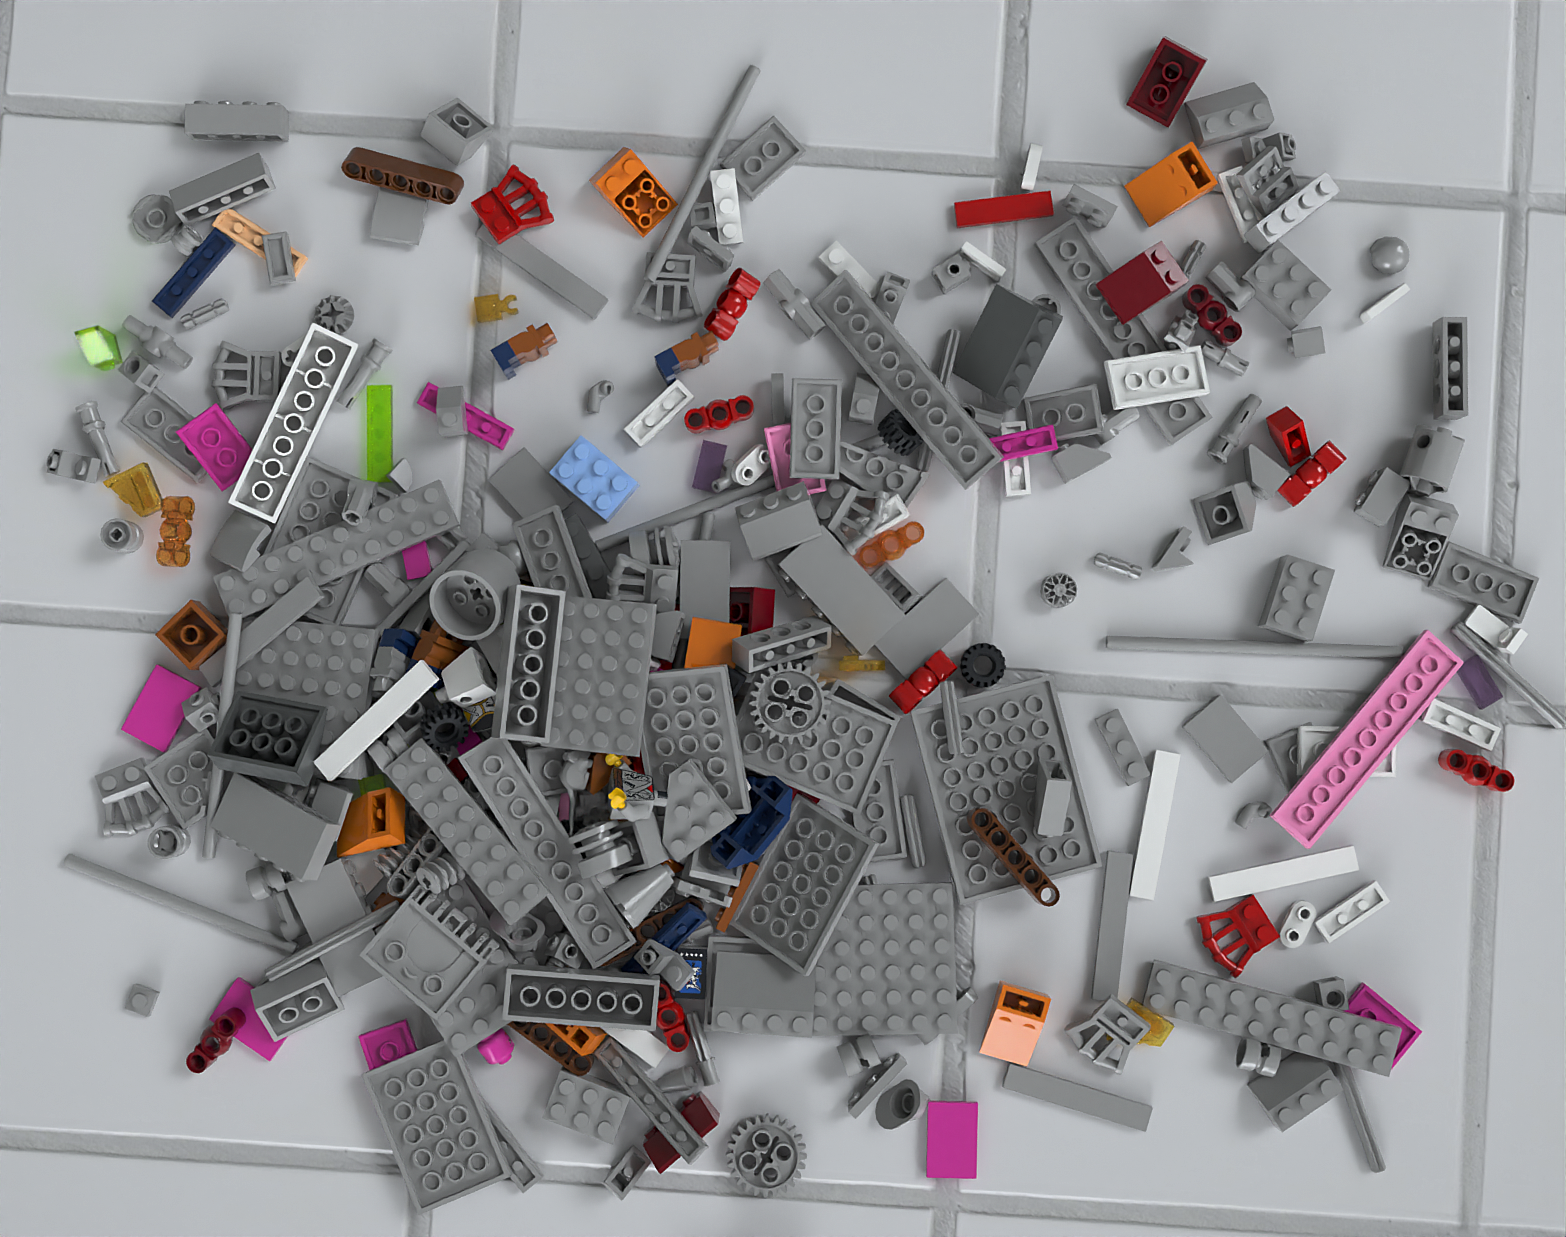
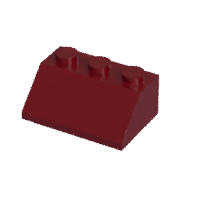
(751, 608)
(698, 1113)

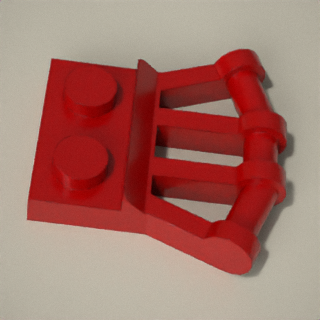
(499, 215)
(1250, 923)

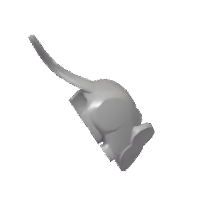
(575, 775)

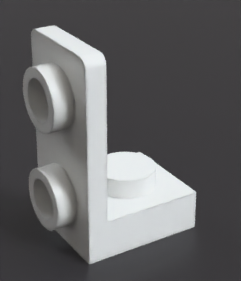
(1494, 631)

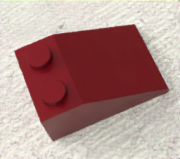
(1166, 81)
(1142, 283)

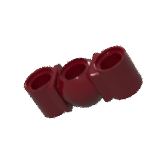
(1207, 304)
(208, 1047)

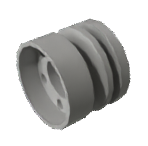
(655, 551)
(599, 848)

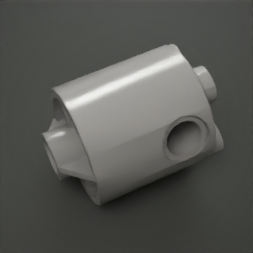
(1431, 460)

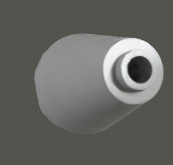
(640, 892)

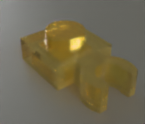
(491, 307)

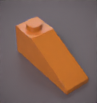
(581, 1038)

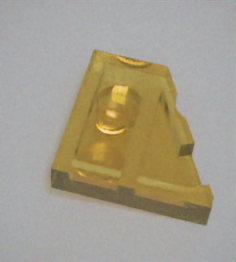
(137, 489)
(852, 663)
(1159, 1028)

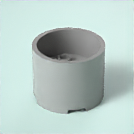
(473, 594)

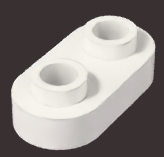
(752, 461)
(1294, 922)

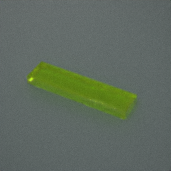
(379, 432)

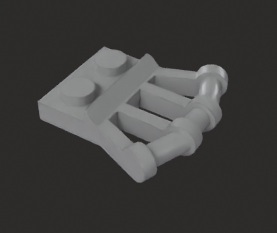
(676, 273)
(262, 380)
(838, 505)
(658, 583)
(125, 782)
(1118, 1022)

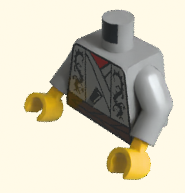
(631, 793)

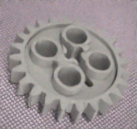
(784, 725)
(786, 1166)

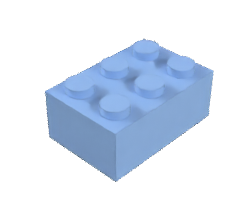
(594, 478)

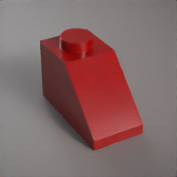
(1289, 435)

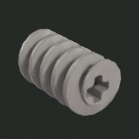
(388, 864)
(440, 873)

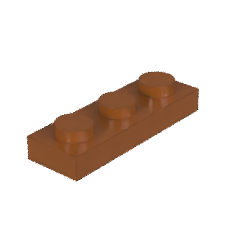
(725, 915)

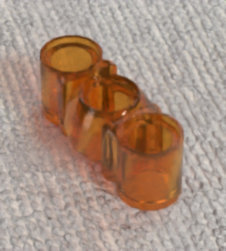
(175, 531)
(899, 536)

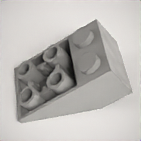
(1419, 535)

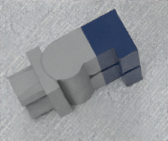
(392, 658)

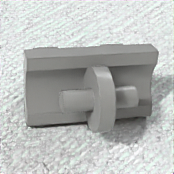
(1181, 332)

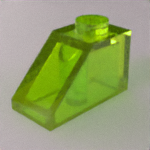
(99, 347)

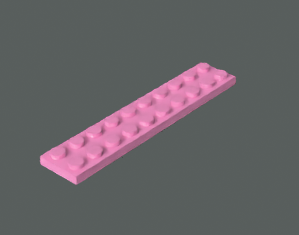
(1366, 739)

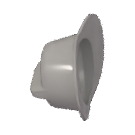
(522, 935)
(900, 1105)

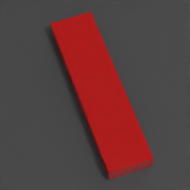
(1003, 209)

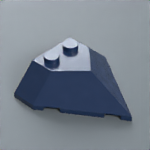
(753, 832)

